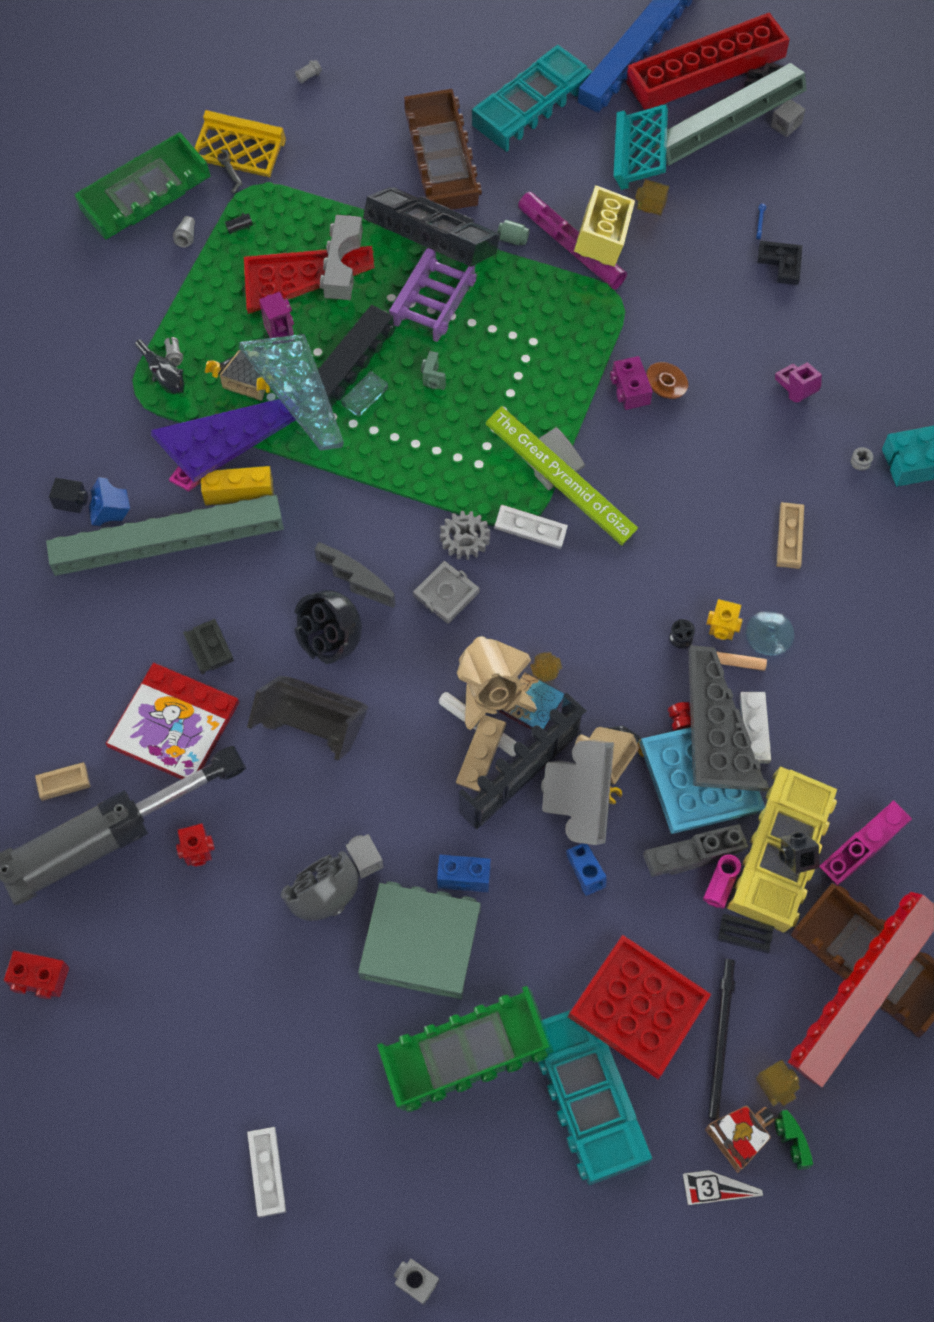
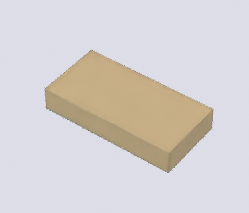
(62, 781)

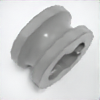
(859, 465)

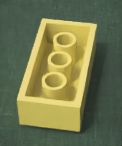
(604, 226)

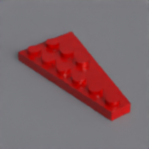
(294, 273)

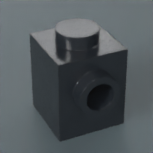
(68, 495)

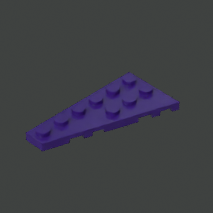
(214, 440)

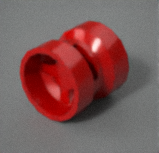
(681, 715)

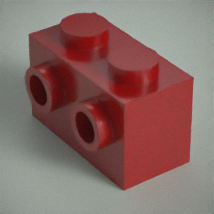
(36, 974)

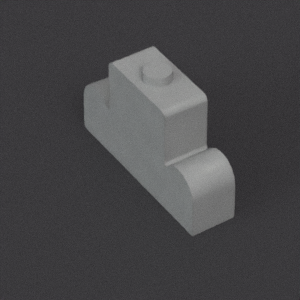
(581, 790)

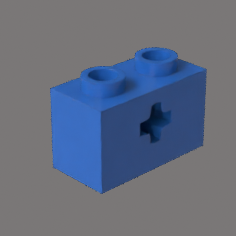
(463, 873)

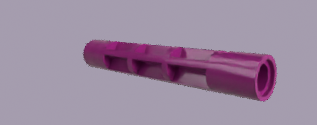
(567, 236)

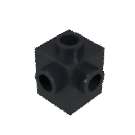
(799, 852)

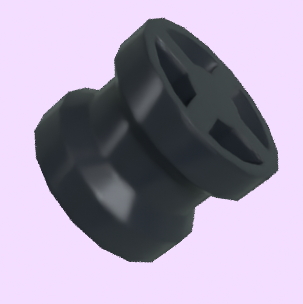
(684, 628)

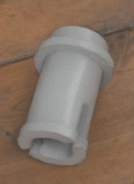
(308, 71)
(173, 351)

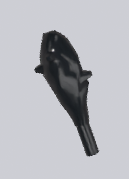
(162, 370)

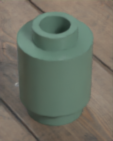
(513, 233)

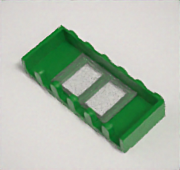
(142, 185)
(465, 1050)

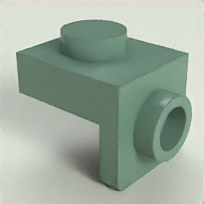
(431, 377)

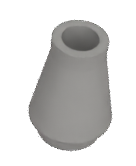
(184, 233)

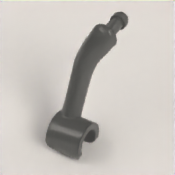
(226, 162)

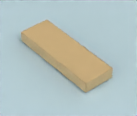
(790, 535)

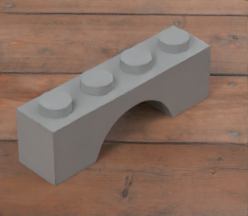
(346, 236)

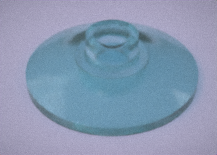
(766, 641)

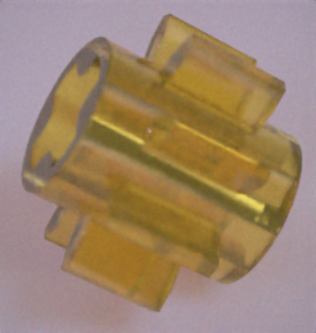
(546, 666)

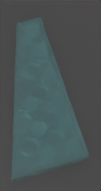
(294, 378)

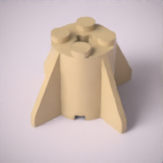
(492, 679)

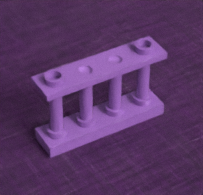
(419, 279)

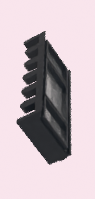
(525, 767)

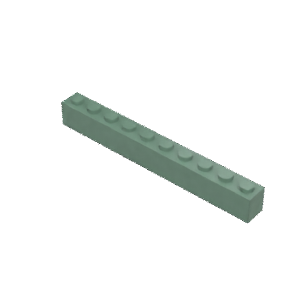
(164, 535)

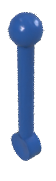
(762, 207)

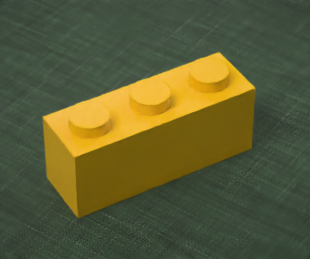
(236, 485)

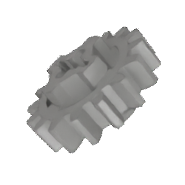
(465, 536)

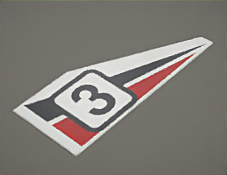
(713, 1187)

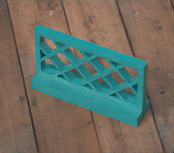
(626, 147)

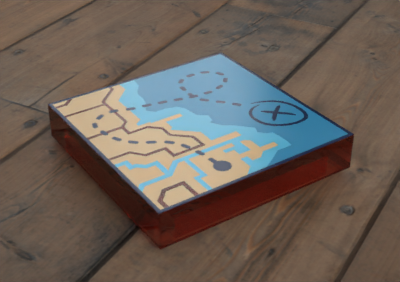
(544, 697)

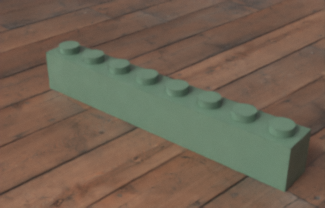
(733, 112)

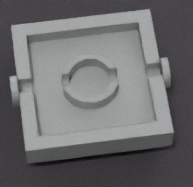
(446, 592)

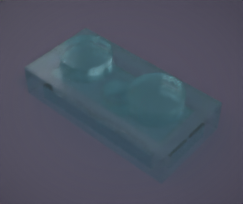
(364, 393)

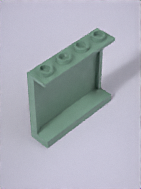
(420, 940)

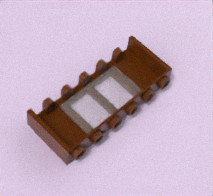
(442, 149)
(840, 934)

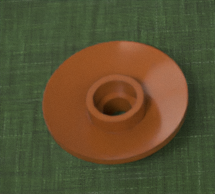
(667, 380)

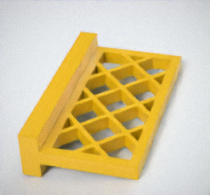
(244, 130)

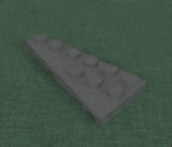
(719, 737)

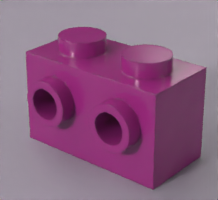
(276, 315)
(631, 383)

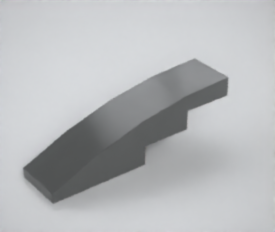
(361, 579)

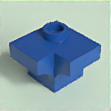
(107, 503)

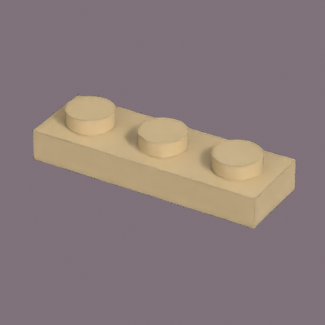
(481, 752)

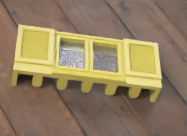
(768, 887)

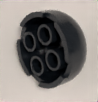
(336, 617)

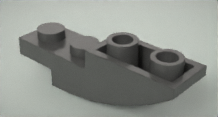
(695, 852)

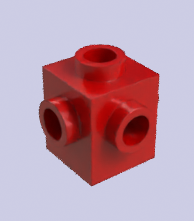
(195, 845)

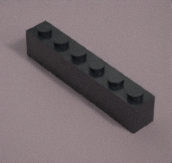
(355, 352)

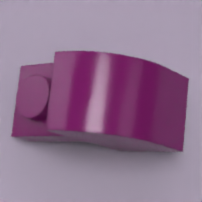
(799, 381)

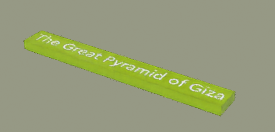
(561, 475)

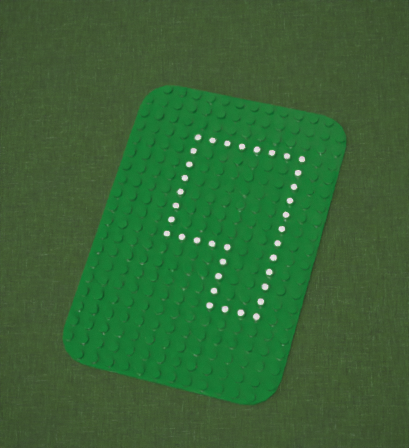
(516, 341)

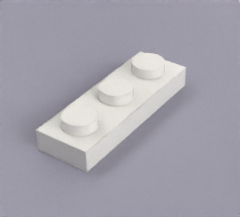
(530, 526)
(756, 722)
(266, 1172)

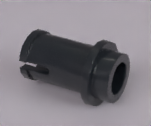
(239, 223)

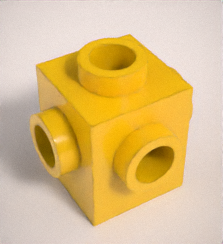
(724, 620)

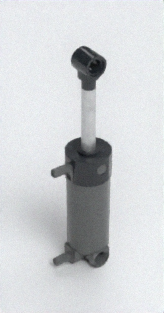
(98, 832)

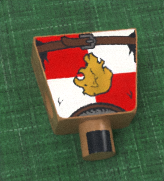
(741, 1134)

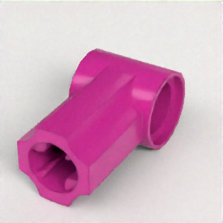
(721, 882)

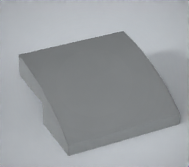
(563, 448)

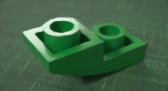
(791, 1132)

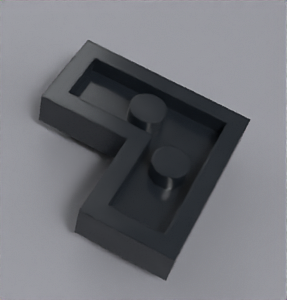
(784, 255)

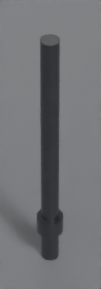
(727, 987)

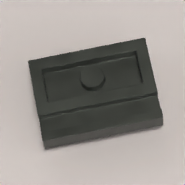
(208, 646)

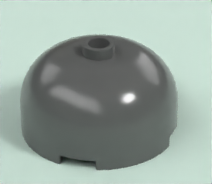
(329, 896)

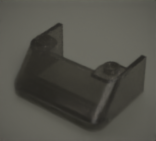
(309, 710)

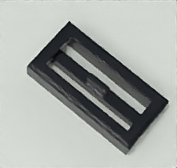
(743, 932)

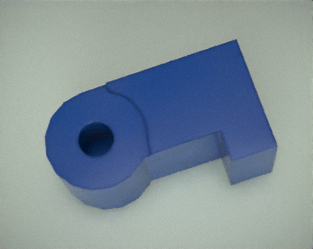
(586, 868)

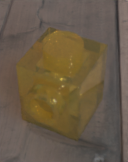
(652, 197)
(779, 1083)

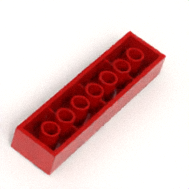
(707, 61)

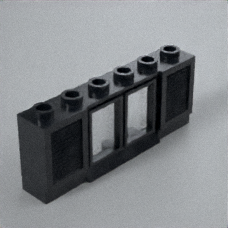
(431, 225)

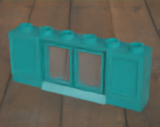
(529, 96)
(592, 1102)

